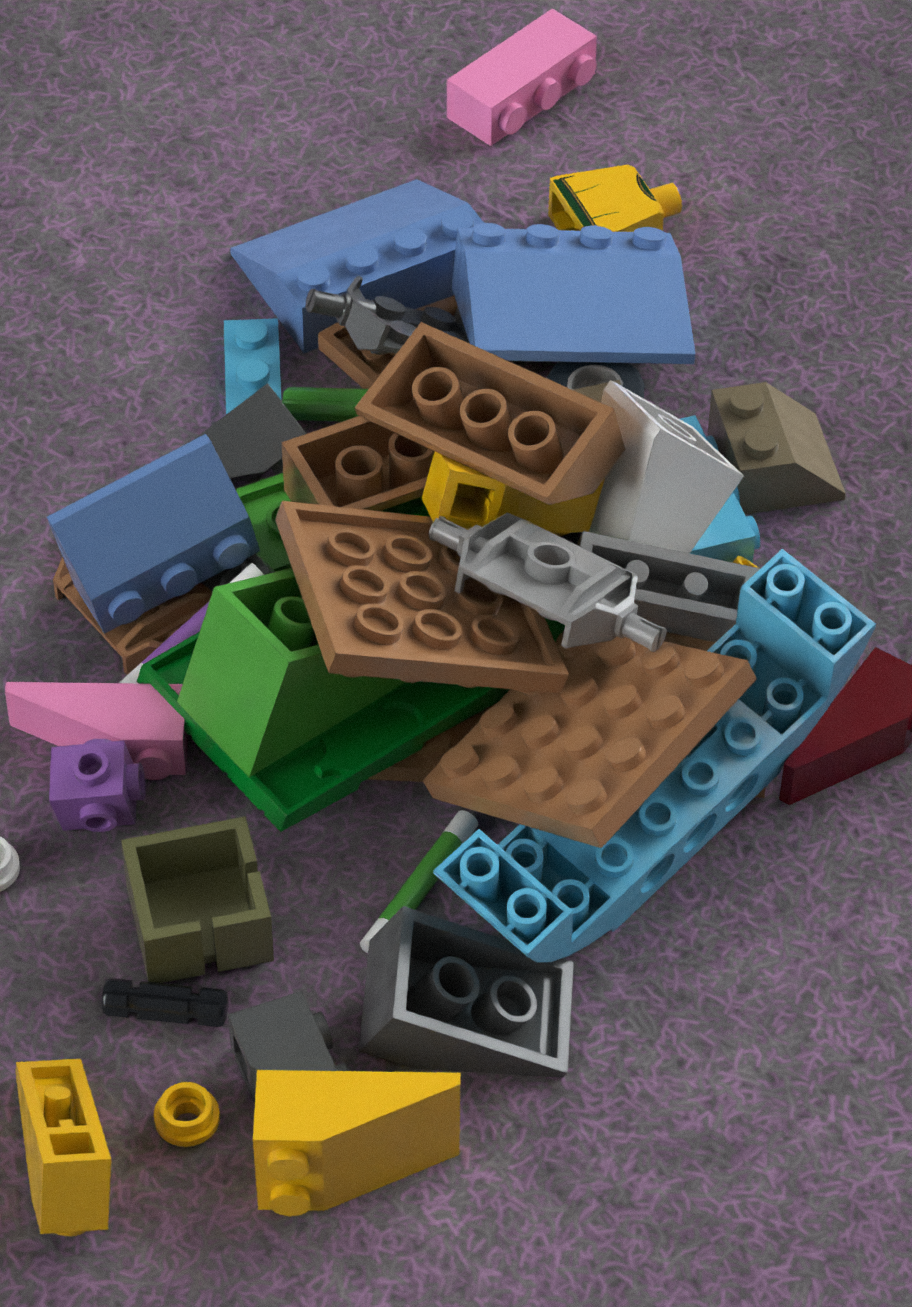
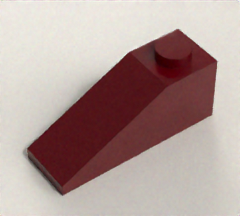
(858, 731)

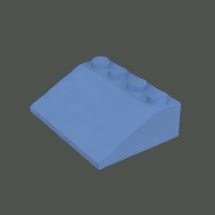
(393, 240)
(573, 294)

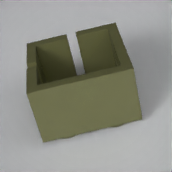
(194, 900)

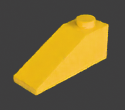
(63, 1147)

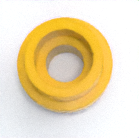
(181, 1099)

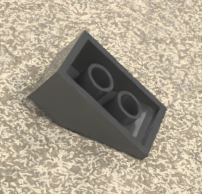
(463, 1001)

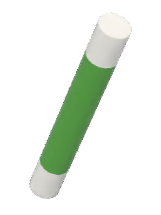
(423, 878)

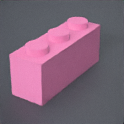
(521, 77)

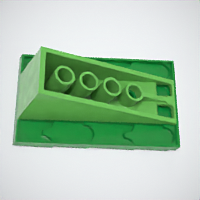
(276, 716)

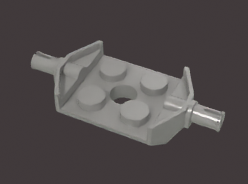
(551, 577)

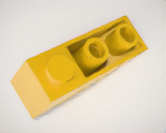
(475, 498)

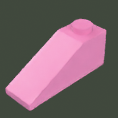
(110, 711)

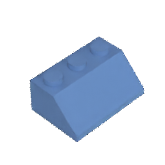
(154, 534)

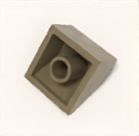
(774, 447)

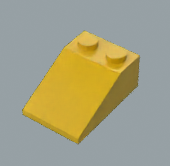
(348, 1133)

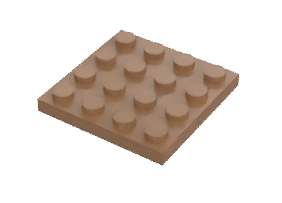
(390, 605)
(600, 746)

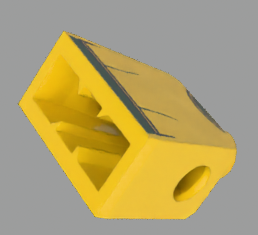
(610, 199)

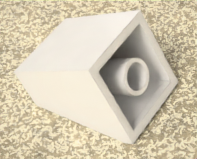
(665, 480)

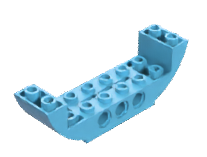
(565, 894)

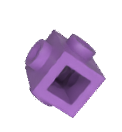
(95, 785)

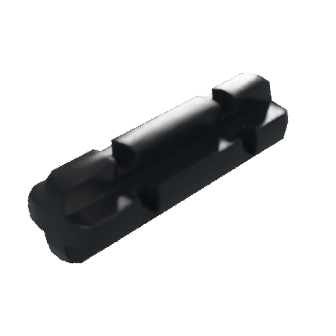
(164, 1002)

